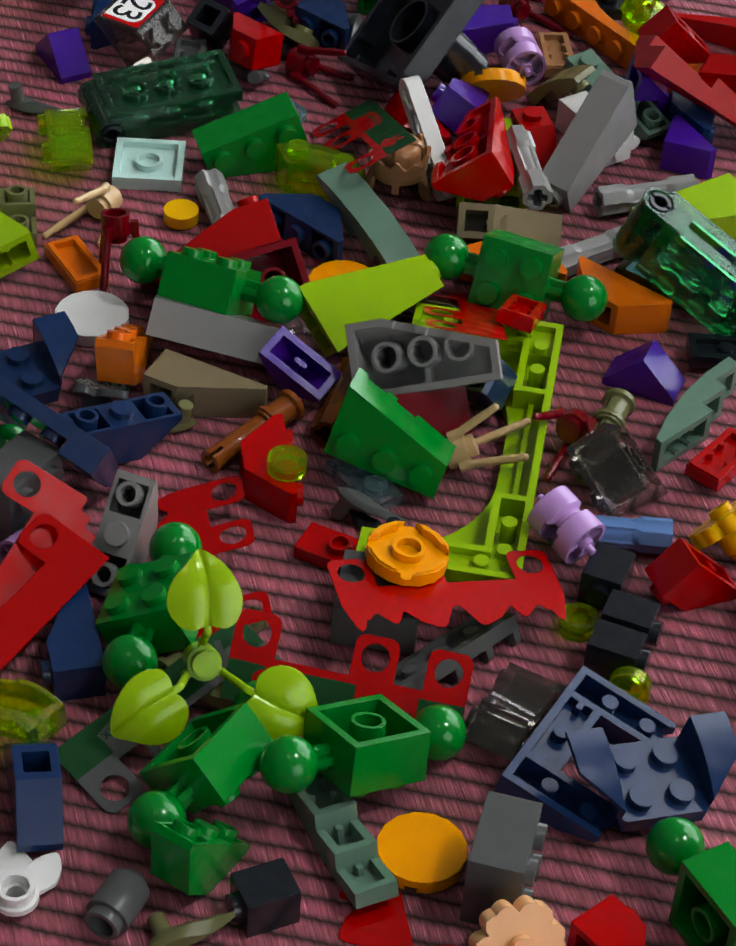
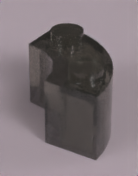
(511, 711)

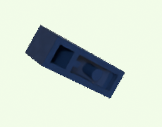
(74, 652)

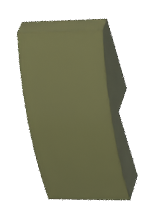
(279, 20)
(562, 83)
(20, 205)

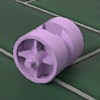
(520, 52)
(560, 519)

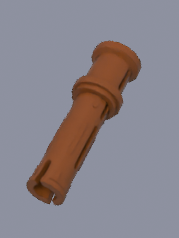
(229, 447)

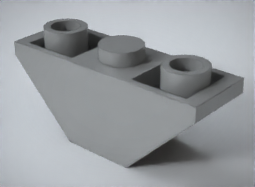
(125, 527)

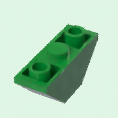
(195, 853)

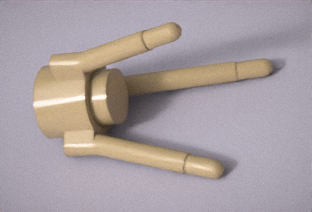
(98, 200)
(467, 445)

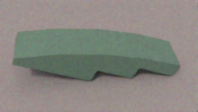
(366, 215)
(691, 416)
(344, 843)

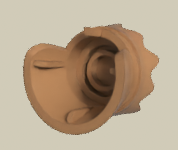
(403, 168)

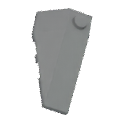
(420, 358)

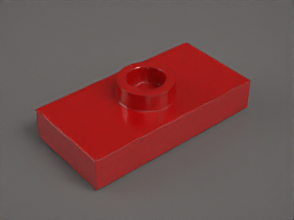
(521, 313)
(716, 462)
(322, 544)

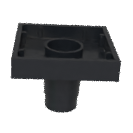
(413, 40)

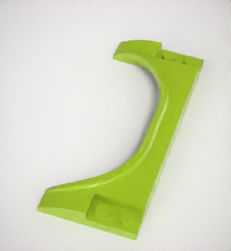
(481, 546)

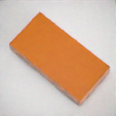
(74, 263)

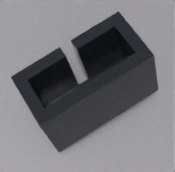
(623, 634)

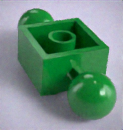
(520, 267)
(211, 280)
(135, 610)
(362, 746)
(199, 767)
(706, 883)

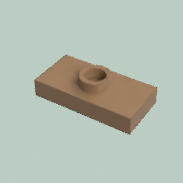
(555, 49)

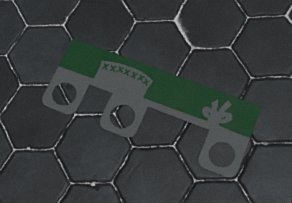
(96, 753)

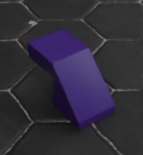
(647, 88)

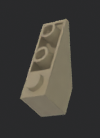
(477, 219)
(206, 386)

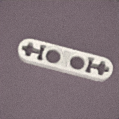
(423, 120)

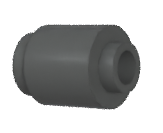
(117, 903)

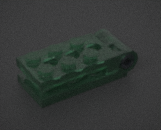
(160, 97)
(683, 257)

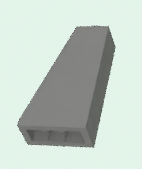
(591, 139)
(209, 330)

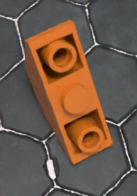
(629, 305)
(122, 354)

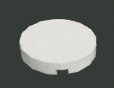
(93, 314)

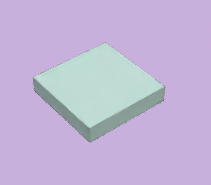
(149, 164)

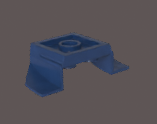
(40, 365)
(660, 775)

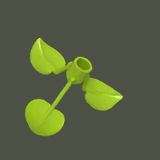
(206, 597)

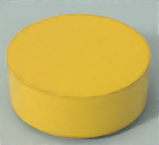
(180, 214)

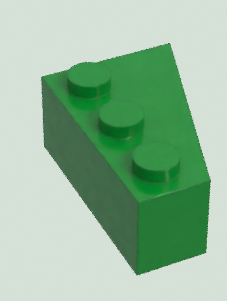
(248, 138)
(387, 439)

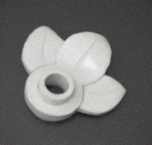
(25, 880)

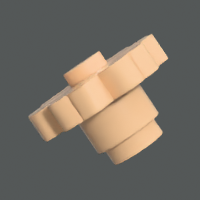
(521, 924)

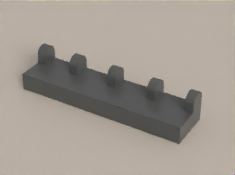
(466, 638)

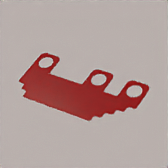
(53, 499)

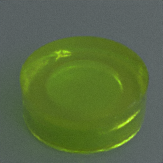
(287, 463)
(578, 623)
(632, 681)

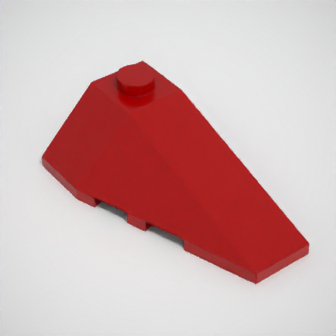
(480, 159)
(238, 231)

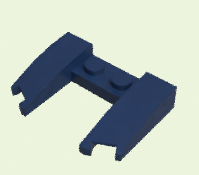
(79, 448)
(539, 764)

